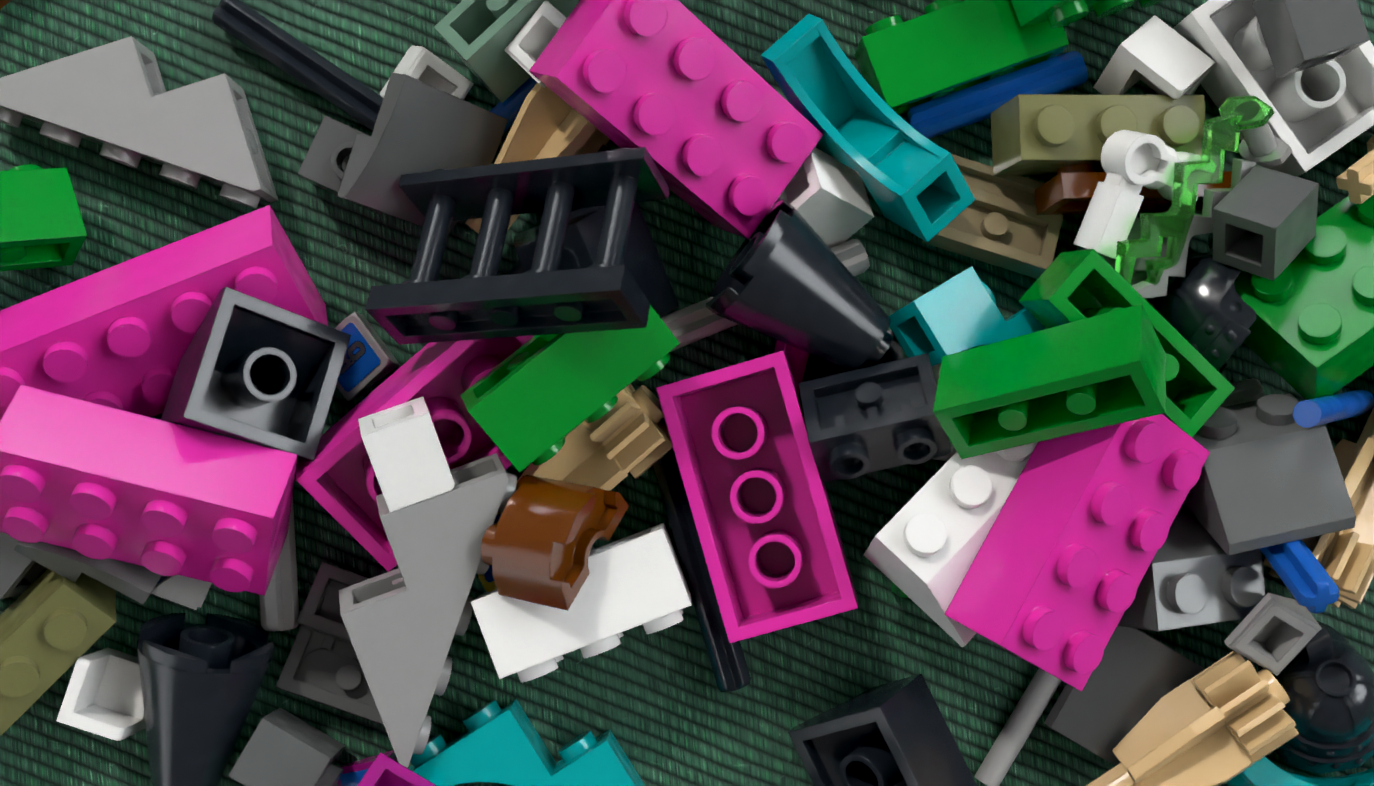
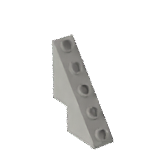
(121, 102)
(410, 614)

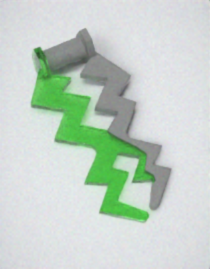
(1180, 222)

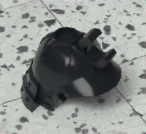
(1207, 307)
(1330, 704)

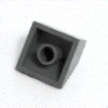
(1267, 478)
(1195, 581)

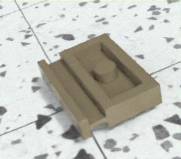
(1001, 223)

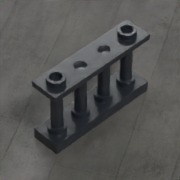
(541, 298)

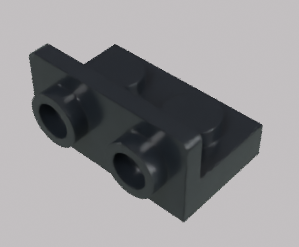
(873, 418)

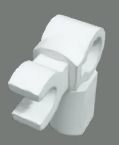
(1130, 163)

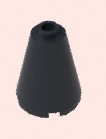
(801, 294)
(198, 692)

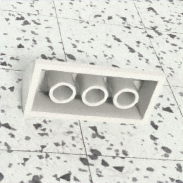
(943, 528)

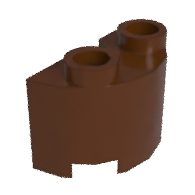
(546, 539)

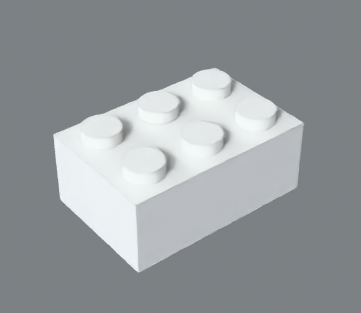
(1312, 108)
(627, 586)

